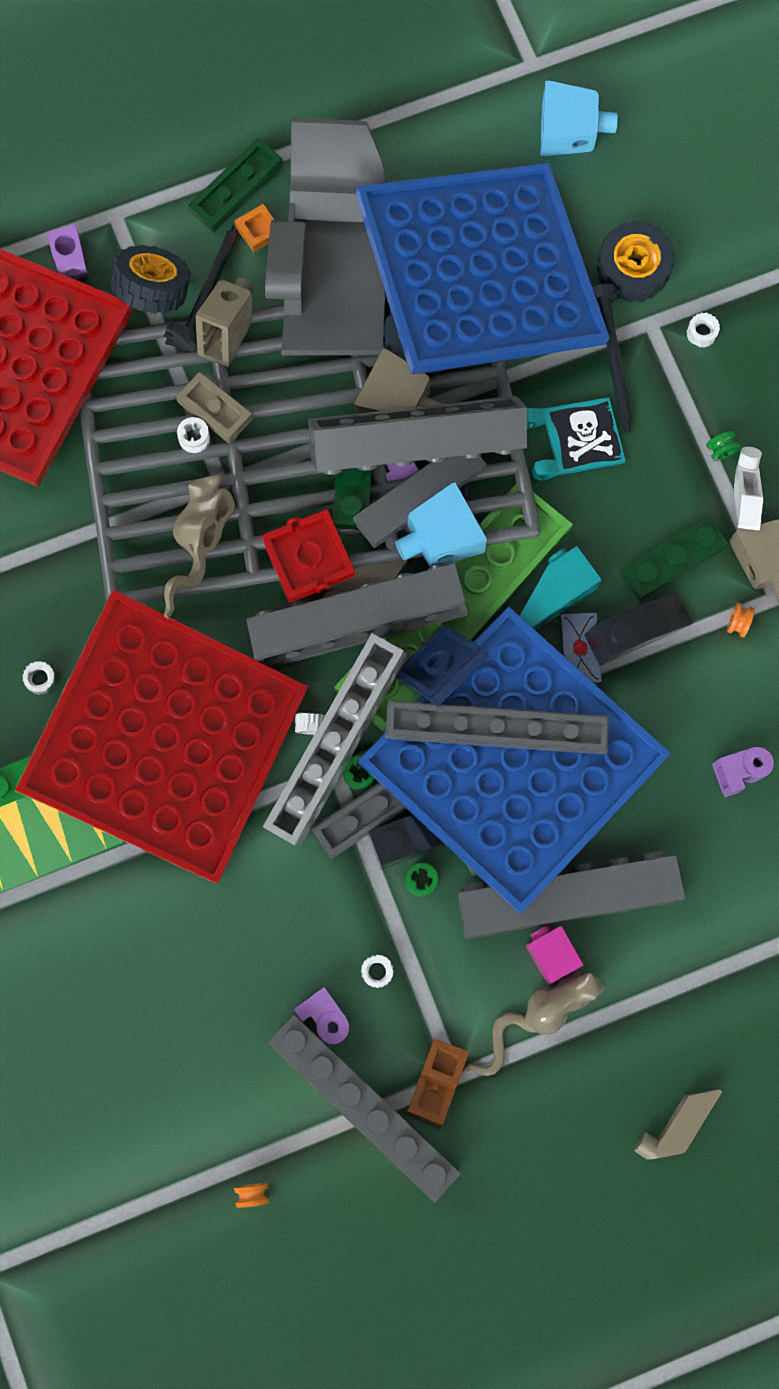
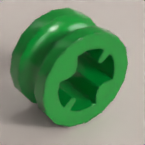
(723, 445)
(349, 777)
(431, 874)

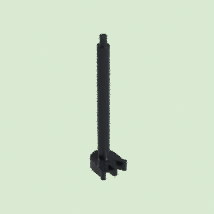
(605, 295)
(185, 336)

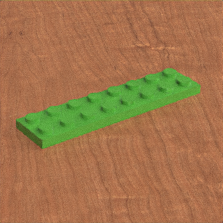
(486, 584)

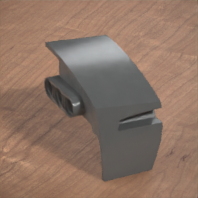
(323, 252)

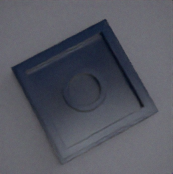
(441, 665)

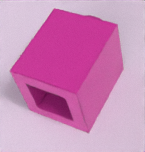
(553, 953)

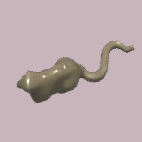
(199, 530)
(545, 1013)

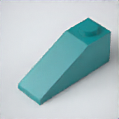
(562, 585)

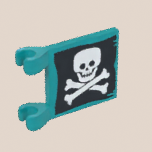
(580, 438)

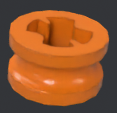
(740, 620)
(251, 1195)

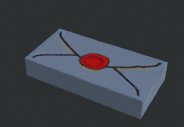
(575, 646)

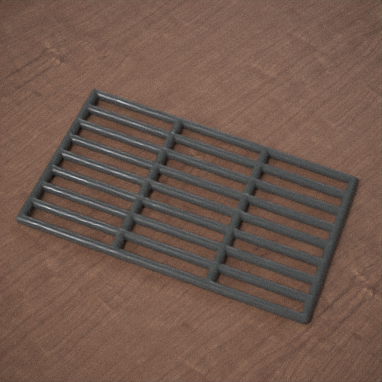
(238, 478)

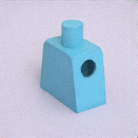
(572, 119)
(442, 530)

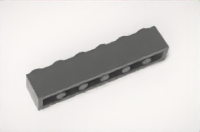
(417, 434)
(351, 617)
(576, 895)
(364, 1108)

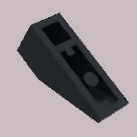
(637, 628)
(402, 841)

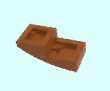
(437, 1083)

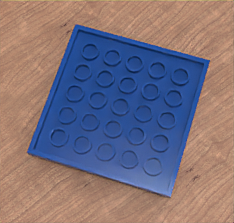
(480, 267)
(515, 809)

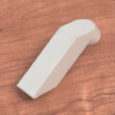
(748, 489)

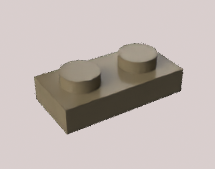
(214, 407)

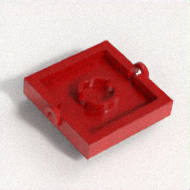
(308, 555)

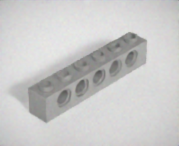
(335, 740)

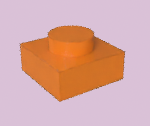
(255, 227)

